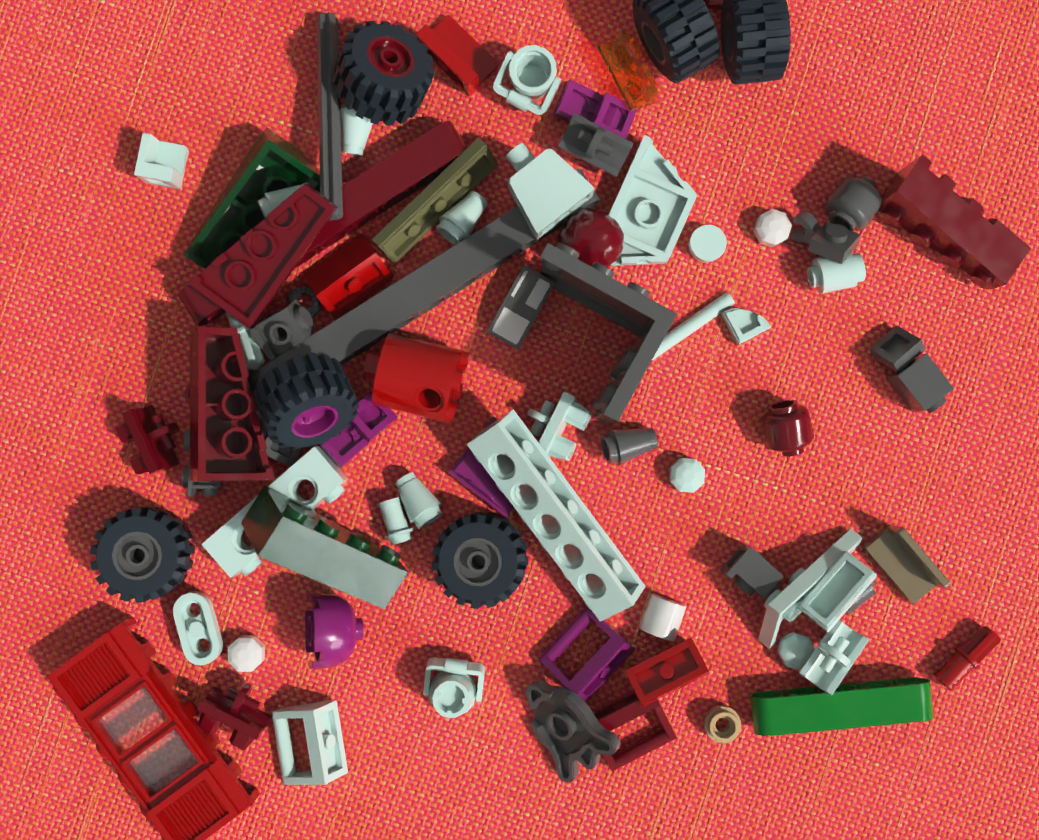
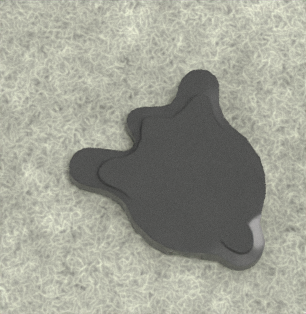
(568, 729)

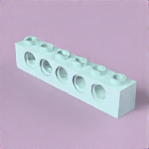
(557, 516)

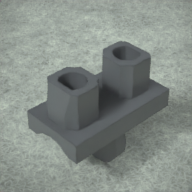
(595, 145)

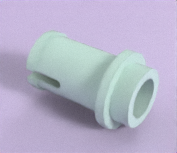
(395, 521)

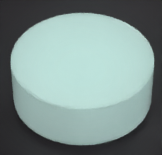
(707, 243)

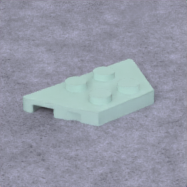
(651, 208)

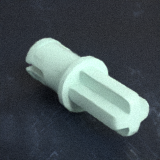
(251, 350)

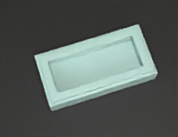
(837, 591)

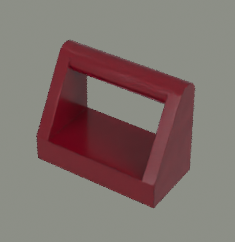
(625, 711)

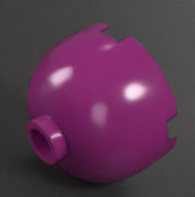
(330, 630)

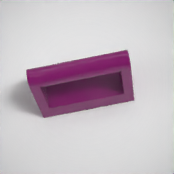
(599, 667)

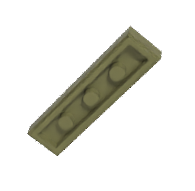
(435, 200)

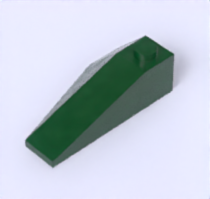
(266, 168)

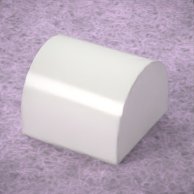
(662, 617)

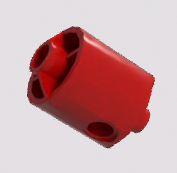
(417, 377)

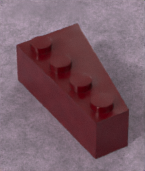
(952, 225)
(223, 414)

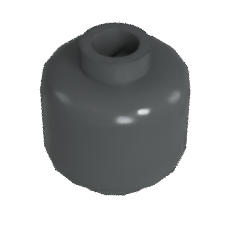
(854, 203)

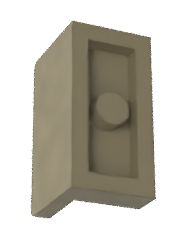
(904, 563)

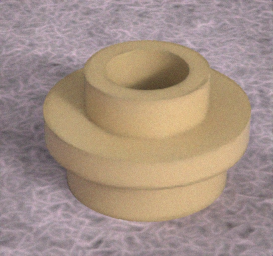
(732, 729)

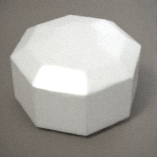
(772, 228)
(246, 653)

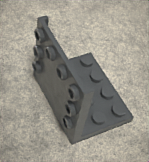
(619, 303)

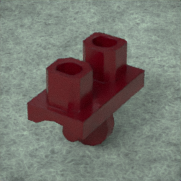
(151, 438)
(235, 710)

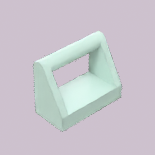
(323, 743)

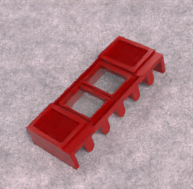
(151, 736)

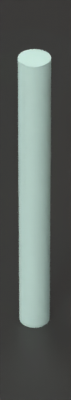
(694, 323)

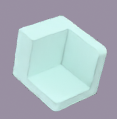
(161, 162)

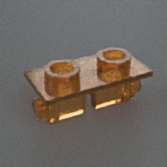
(632, 79)

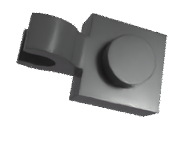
(828, 241)

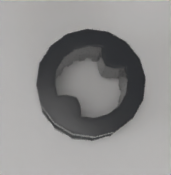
(297, 294)

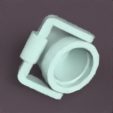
(532, 75)
(453, 688)

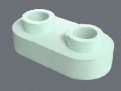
(194, 628)

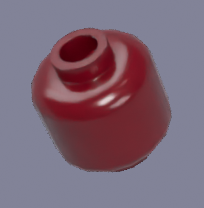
(787, 427)

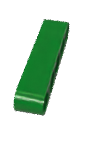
(849, 706)

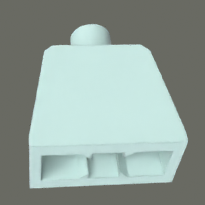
(545, 188)

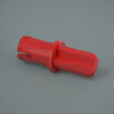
(967, 658)

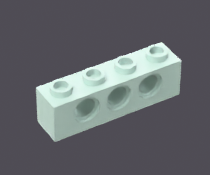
(227, 543)

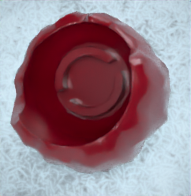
(593, 236)

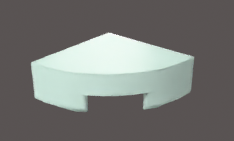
(744, 324)

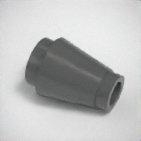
(627, 444)

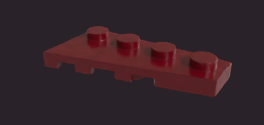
(263, 258)

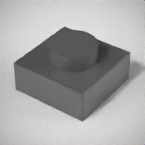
(897, 349)

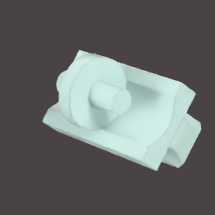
(566, 411)
(834, 657)

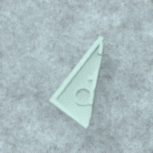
(784, 603)

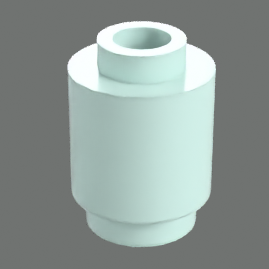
(831, 276)

